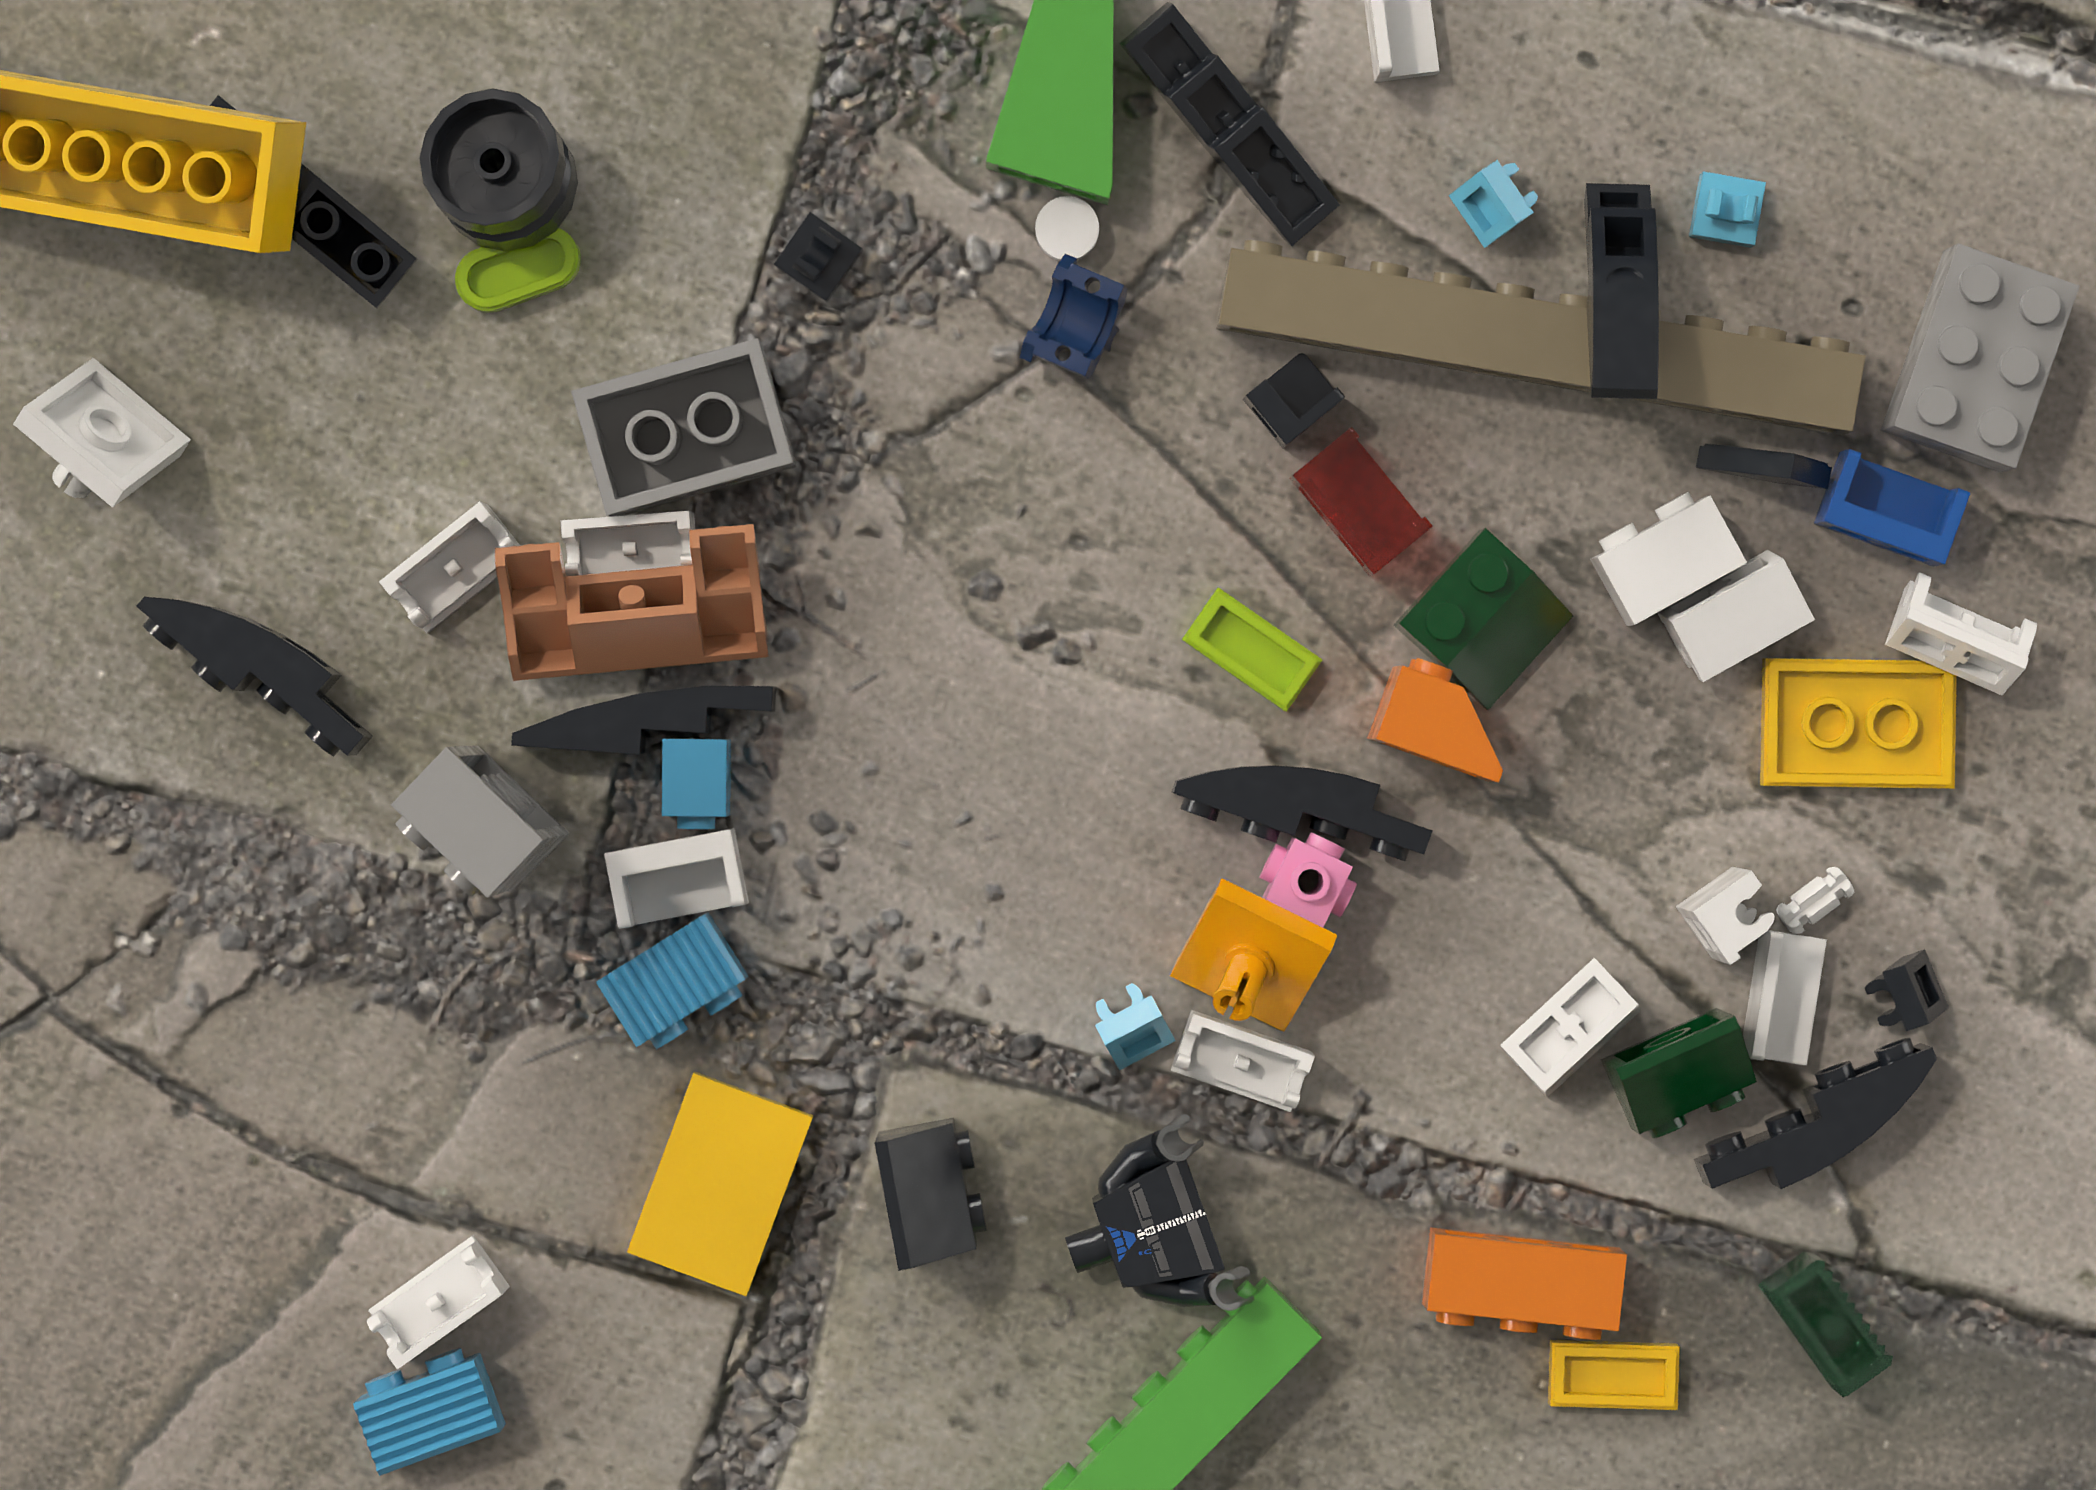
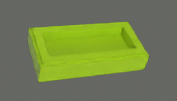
(1251, 649)

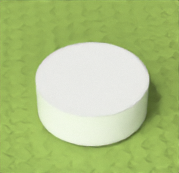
(1067, 227)

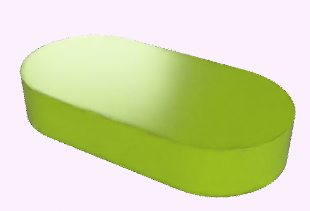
(501, 279)

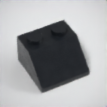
(928, 1192)

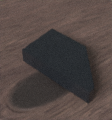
(1765, 465)

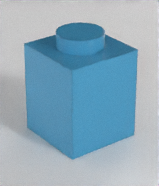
(696, 781)

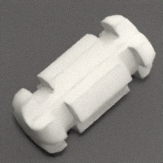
(1815, 900)

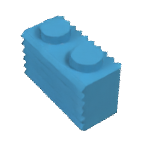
(674, 980)
(428, 1411)

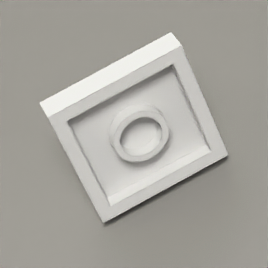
(100, 434)

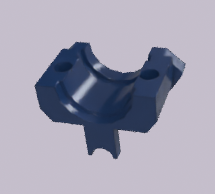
(1076, 319)

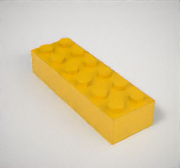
(148, 163)

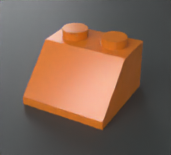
(1434, 721)

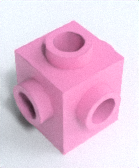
(1333, 885)

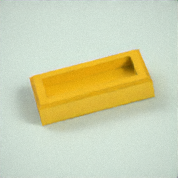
(1613, 1374)

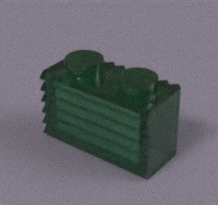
(1826, 1323)

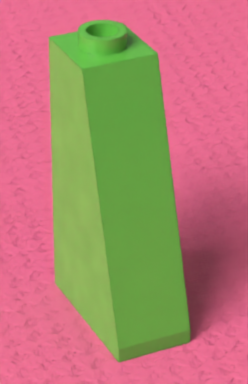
(1060, 101)

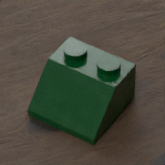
(1484, 618)
(1680, 1072)

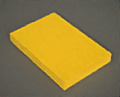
(1857, 723)
(720, 1183)

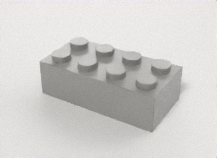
(477, 821)

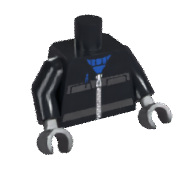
(1157, 1227)

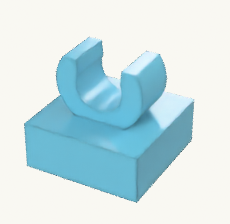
(1493, 202)
(1727, 209)
(1134, 1030)

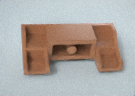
(633, 616)

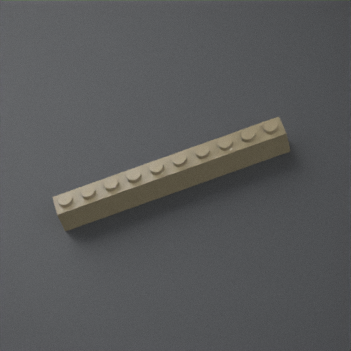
(1531, 338)

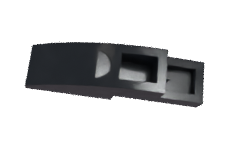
(345, 237)
(1622, 291)
(238, 650)
(1276, 796)
(1845, 1110)

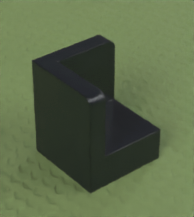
(1292, 399)

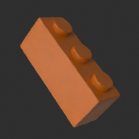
(1524, 1282)

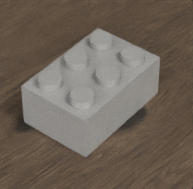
(1980, 358)
(684, 428)

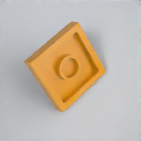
(1253, 956)

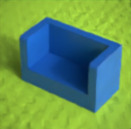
(1891, 509)

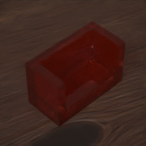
(1359, 503)

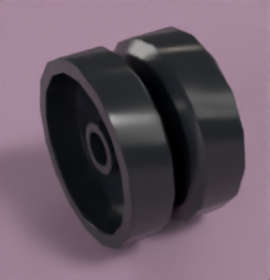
(498, 169)

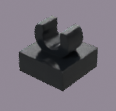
(818, 257)
(1913, 990)

